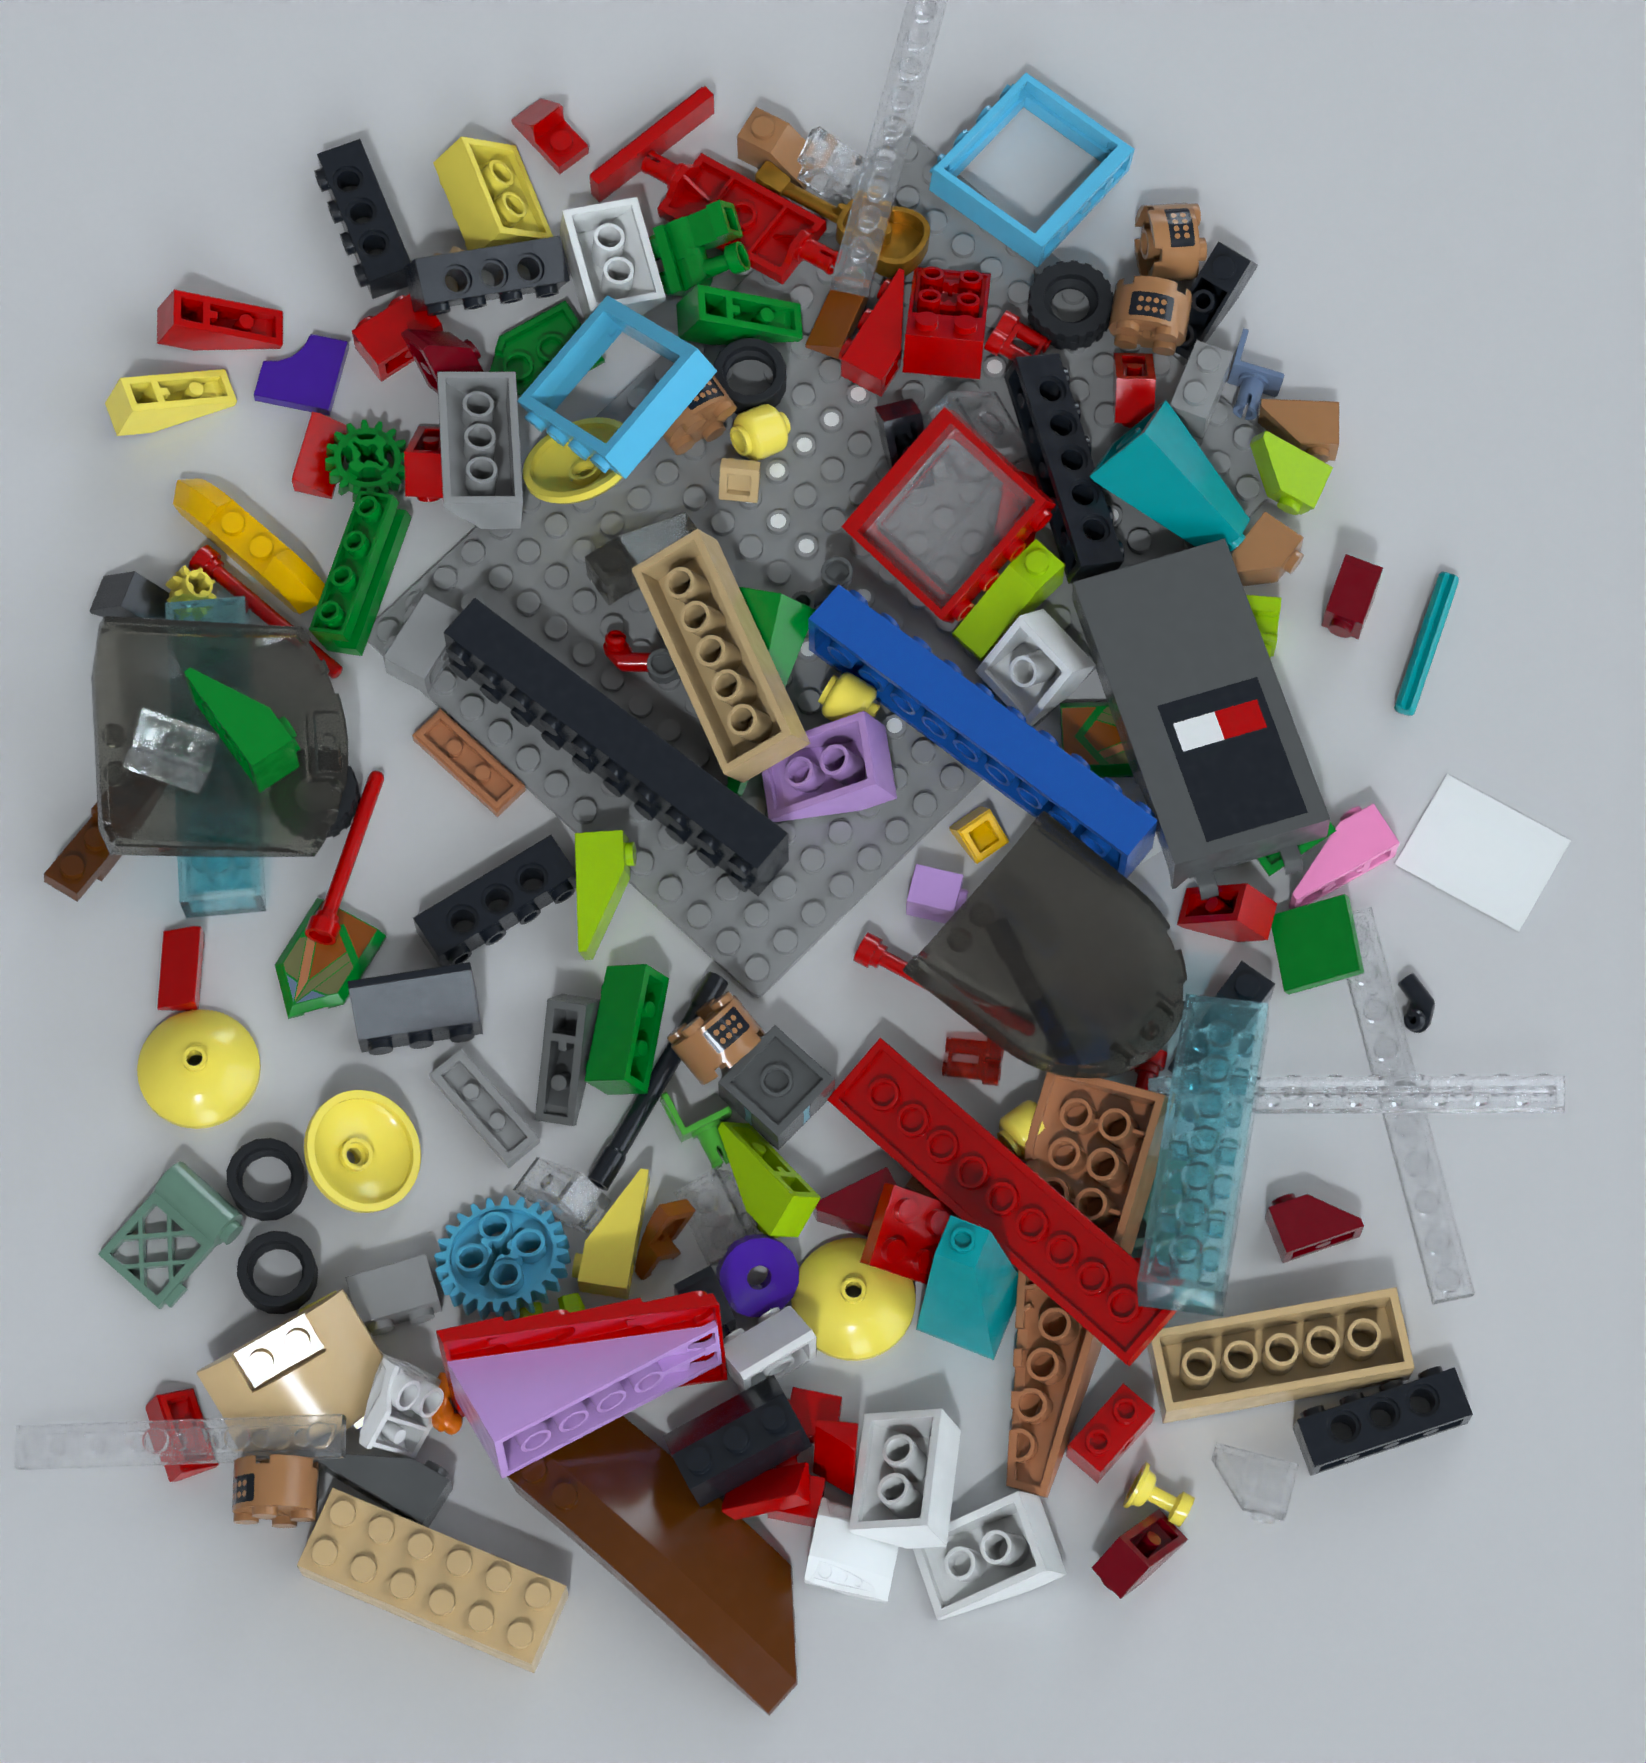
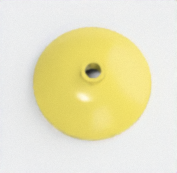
(563, 477)
(204, 1092)
(381, 1142)
(847, 1325)

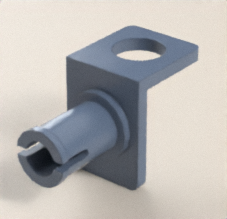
(1252, 382)

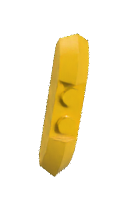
(248, 543)

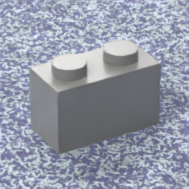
(1201, 386)
(420, 647)
(395, 1294)

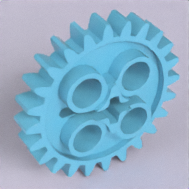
(502, 1258)

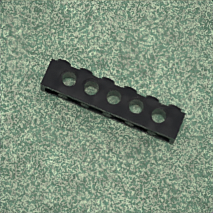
(1048, 452)

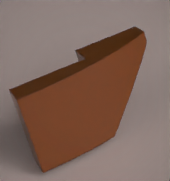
(659, 1234)

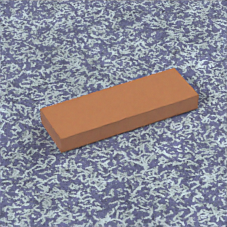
(468, 763)

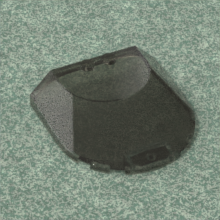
(1059, 960)

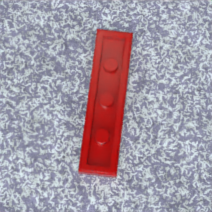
(658, 137)

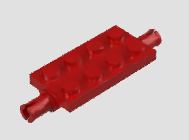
(773, 228)

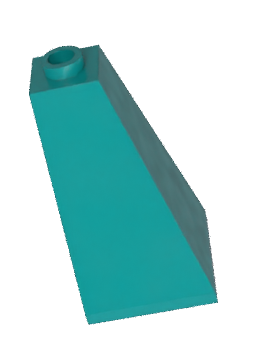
(1172, 481)
(969, 1290)

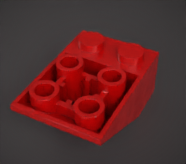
(946, 322)

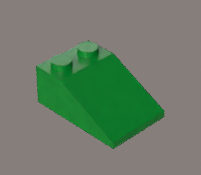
(249, 730)

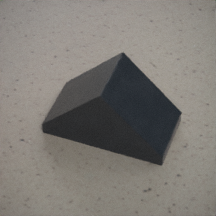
(129, 596)

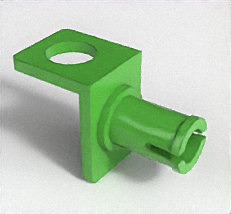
(705, 1130)

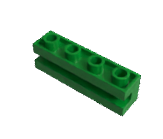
(360, 573)

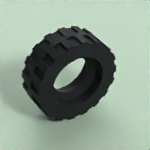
(1077, 277)

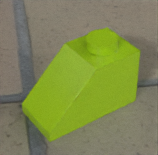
(1289, 473)

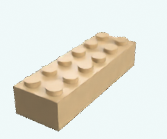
(720, 656)
(1280, 1355)
(433, 1580)

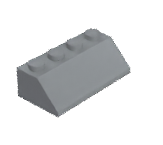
(481, 448)

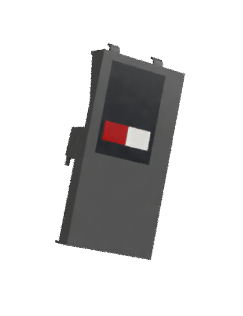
(1201, 713)

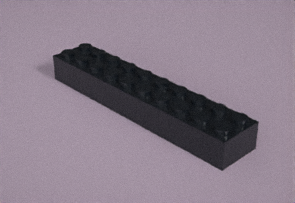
(616, 748)

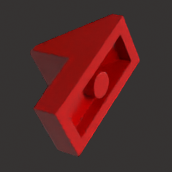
(550, 134)

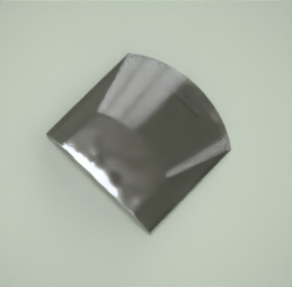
(144, 666)

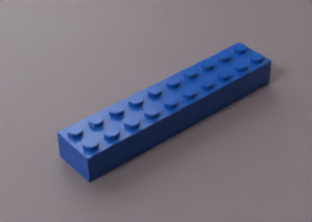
(980, 730)

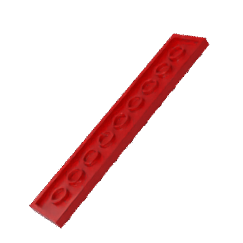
(1000, 1193)

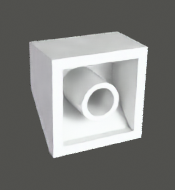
(1035, 665)
(770, 1348)

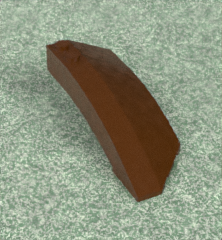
(684, 1561)

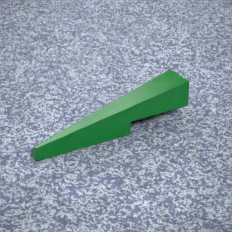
(783, 630)

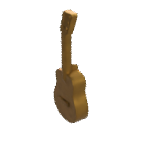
(906, 232)

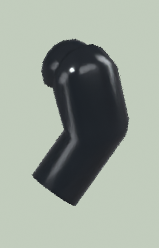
(1420, 1006)

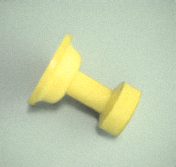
(1144, 1490)

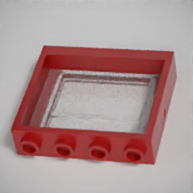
(949, 516)

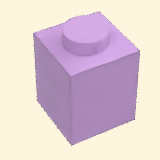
(935, 894)

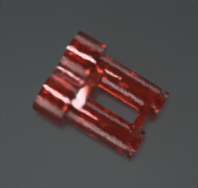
(989, 1062)

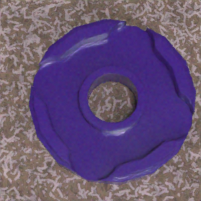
(774, 1290)

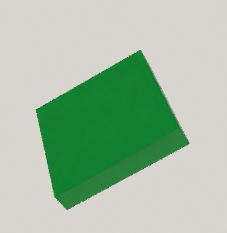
(1317, 944)

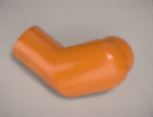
(445, 1418)

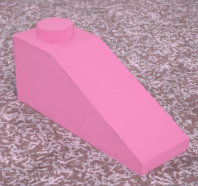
(1356, 847)

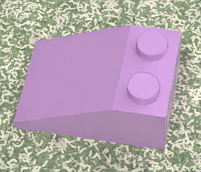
(835, 774)

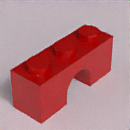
(808, 1408)

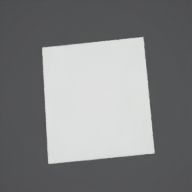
(1482, 852)

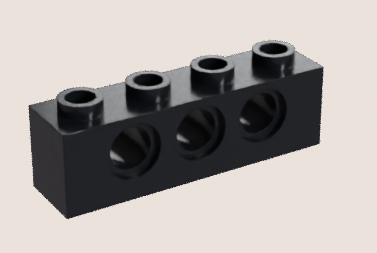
(347, 167)
(541, 257)
(505, 882)
(1325, 1451)

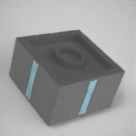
(776, 1087)

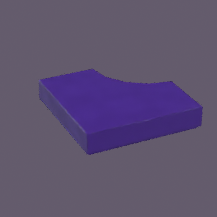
(307, 378)

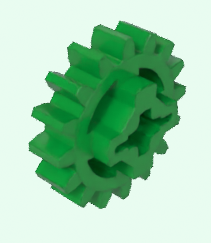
(366, 446)

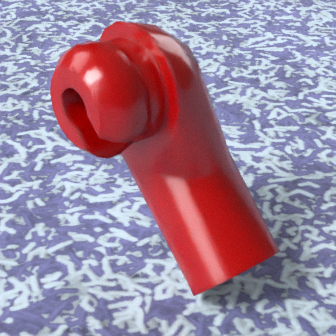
(622, 654)

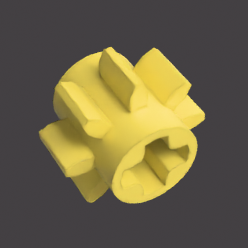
(190, 585)

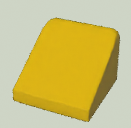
(979, 834)

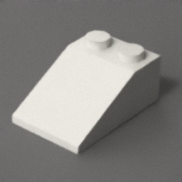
(991, 1556)

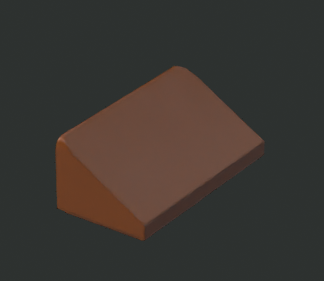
(836, 322)

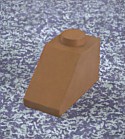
(772, 140)
(1303, 423)
(1267, 552)

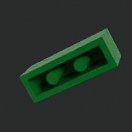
(626, 1029)

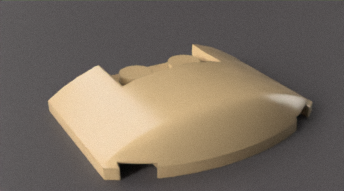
(301, 1367)

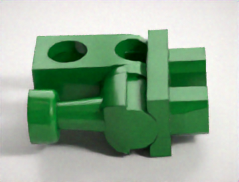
(684, 246)

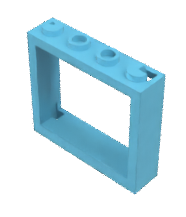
(1066, 119)
(650, 418)

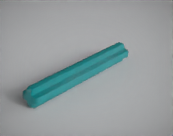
(1426, 643)

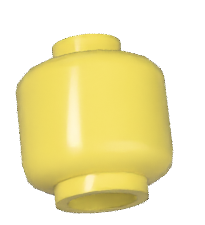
(760, 432)
(848, 696)
(1015, 1127)

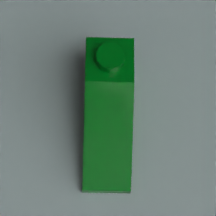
(725, 316)

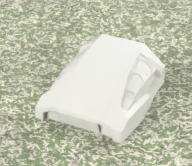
(400, 1408)
(846, 1560)

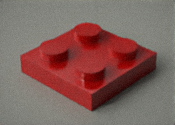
(905, 1233)

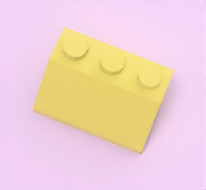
(490, 194)

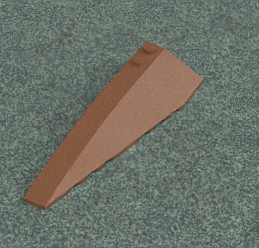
(1103, 1159)

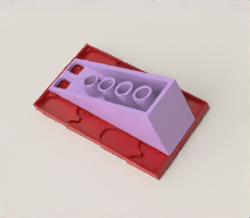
(566, 1373)

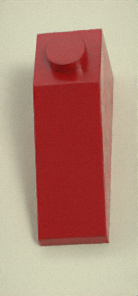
(216, 324)

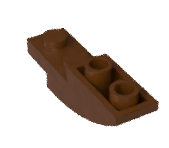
(81, 861)

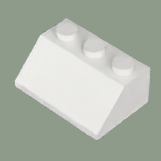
(611, 256)
(906, 1478)

